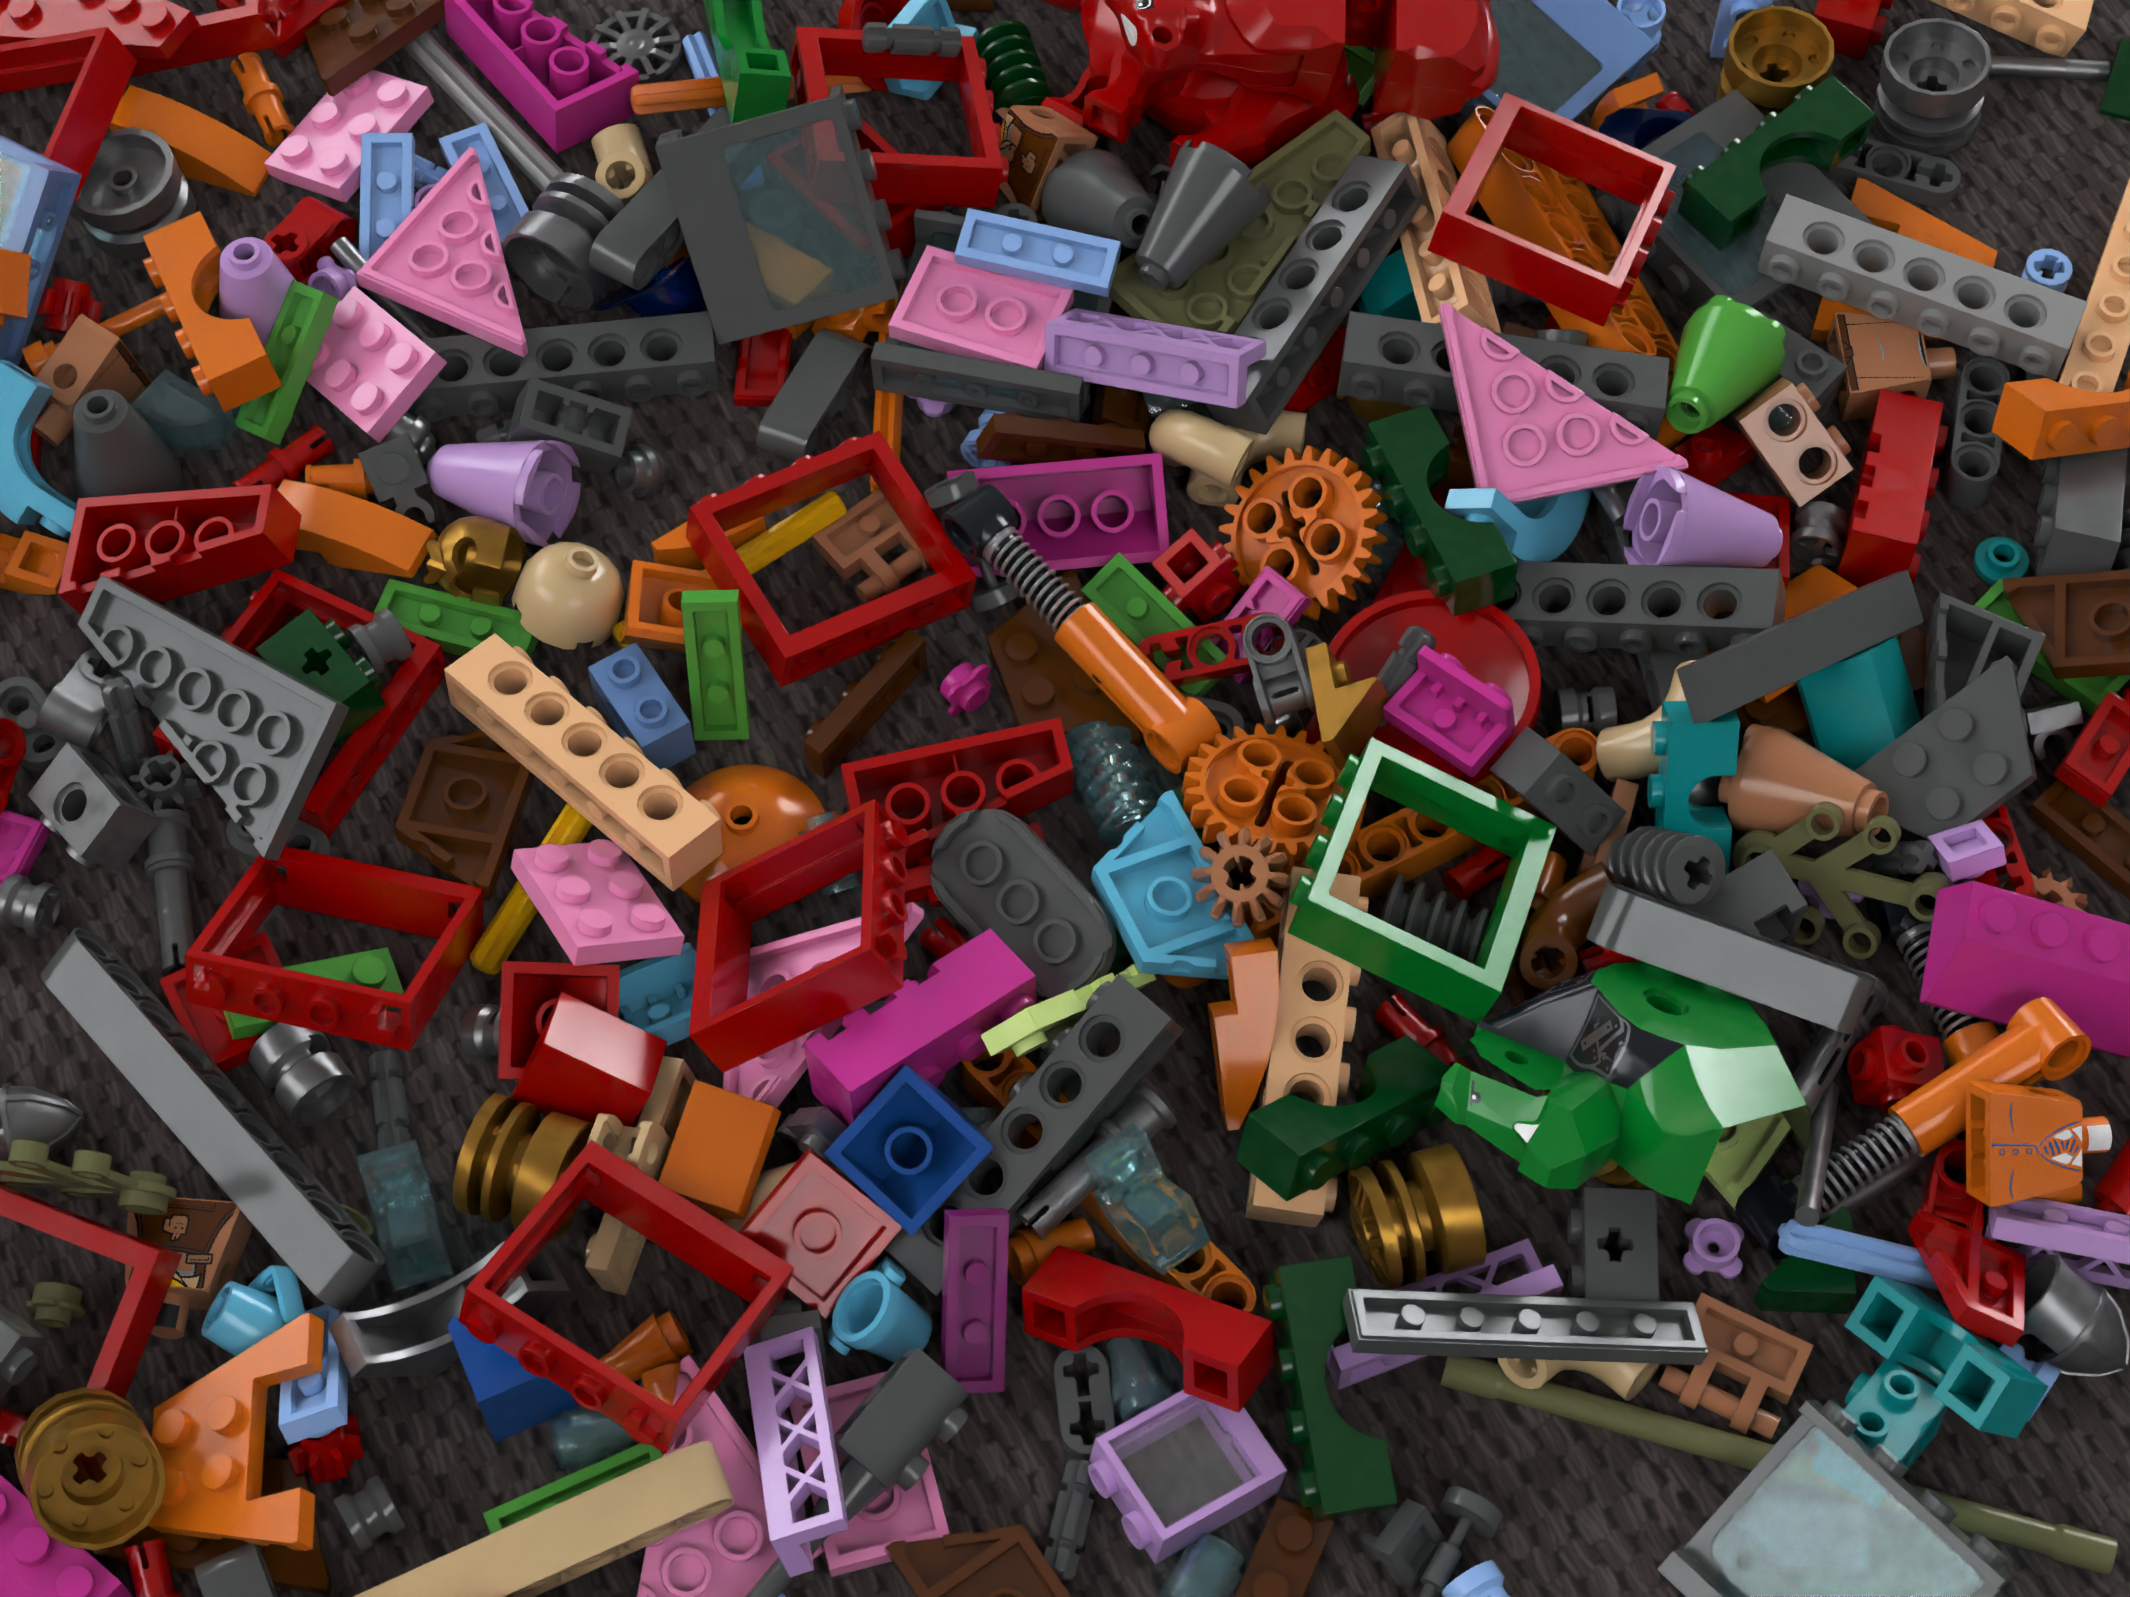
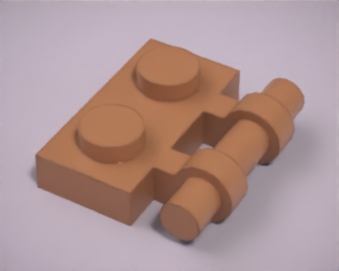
(860, 541)
(1747, 1352)

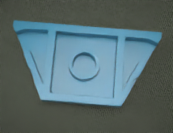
(1153, 897)

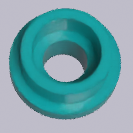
(1992, 569)

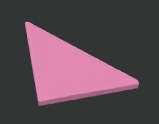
(451, 261)
(1533, 428)
(771, 964)
(727, 1550)

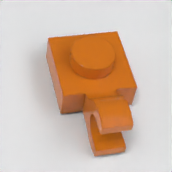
(858, 321)

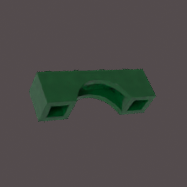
(1816, 129)
(1463, 558)
(1305, 1144)
(1342, 1467)

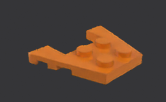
(1907, 220)
(215, 1446)

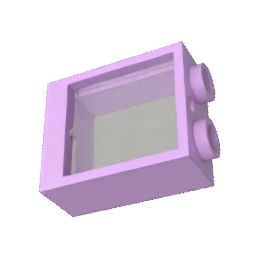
(1183, 1471)

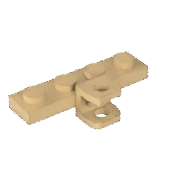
(616, 1247)

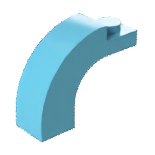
(22, 489)
(1531, 529)

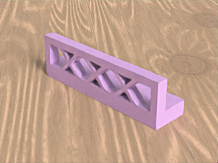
(1151, 356)
(2069, 1229)
(1352, 1367)
(780, 1440)

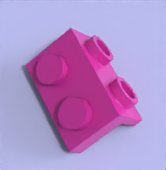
(1452, 712)

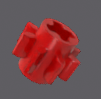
(65, 303)
(328, 1456)

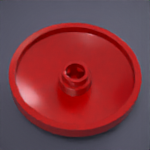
(1483, 640)

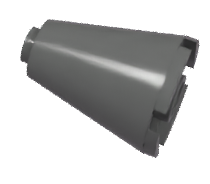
(1098, 197)
(1197, 214)
(119, 450)

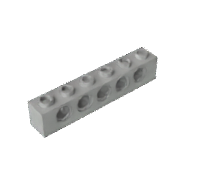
(1921, 286)

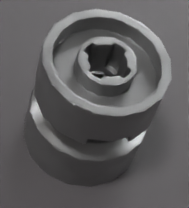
(305, 1072)

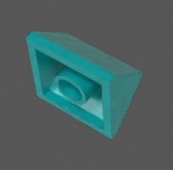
(1859, 703)

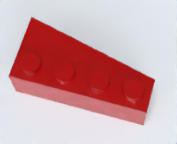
(1893, 488)
(177, 540)
(934, 783)

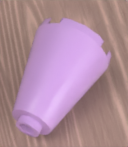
(252, 284)
(510, 483)
(1696, 525)

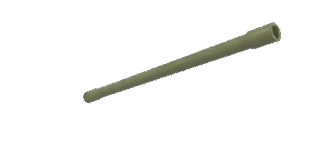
(1488, 1380)

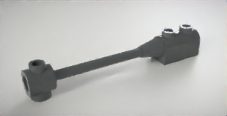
(886, 1441)

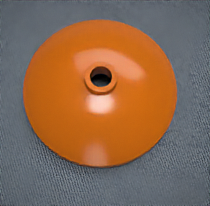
(764, 793)

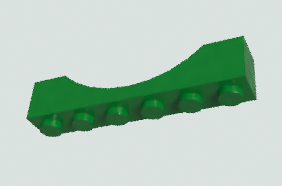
(750, 71)

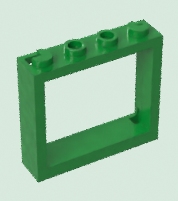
(1390, 950)

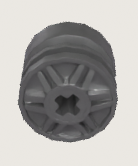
(1932, 85)
(554, 240)

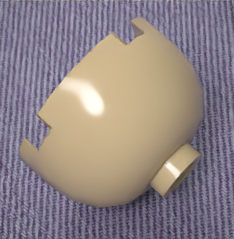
(569, 595)

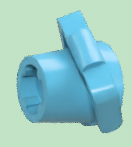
(250, 1313)
(878, 1315)

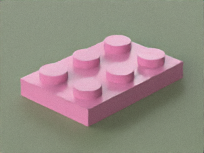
(326, 144)
(976, 312)
(372, 365)
(596, 902)
(892, 1515)

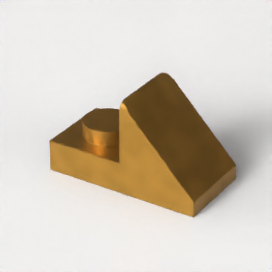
(1344, 709)

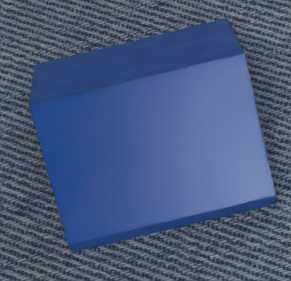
(910, 1149)
(503, 1389)

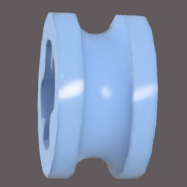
(2052, 260)

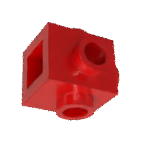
(1198, 575)
(1892, 1065)

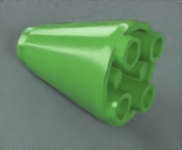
(1722, 363)

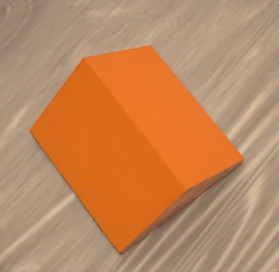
(654, 604)
(719, 1150)

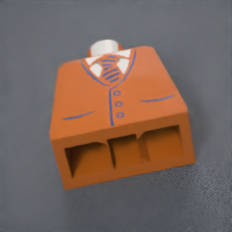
(2026, 1141)

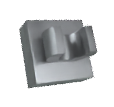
(2051, 721)

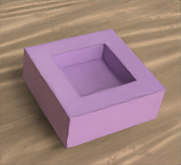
(1967, 850)

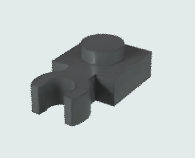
(396, 473)

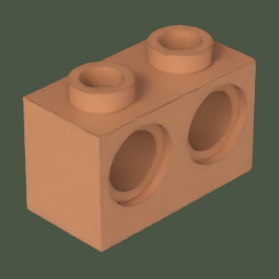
(1783, 448)

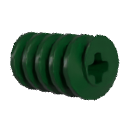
(1012, 65)

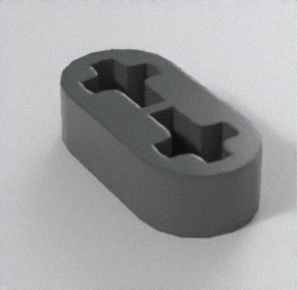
(1071, 1404)

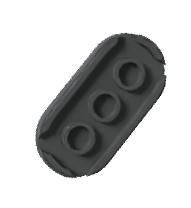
(1006, 879)

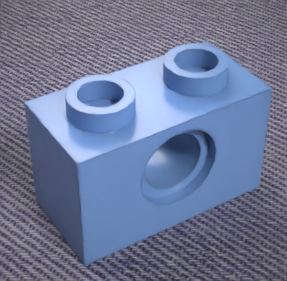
(642, 706)

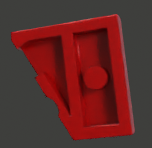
(1974, 1275)

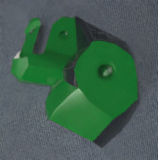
(1636, 1075)

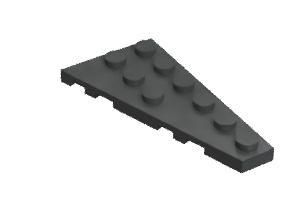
(224, 710)

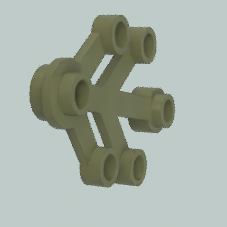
(1834, 877)
(87, 1179)

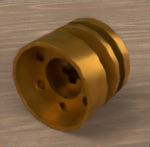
(1775, 56)
(515, 1159)
(1427, 1214)
(94, 1500)

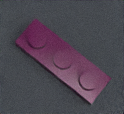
(975, 1298)

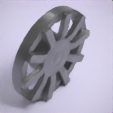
(639, 46)

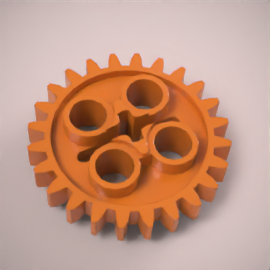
(1342, 510)
(1236, 781)

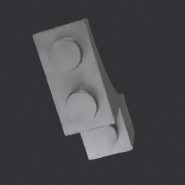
(414, 1333)

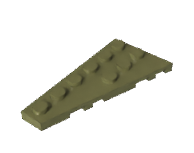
(1231, 282)

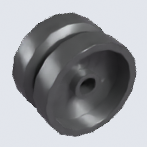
(132, 192)

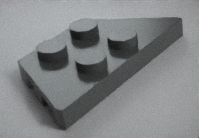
(1958, 758)

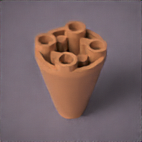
(1785, 778)

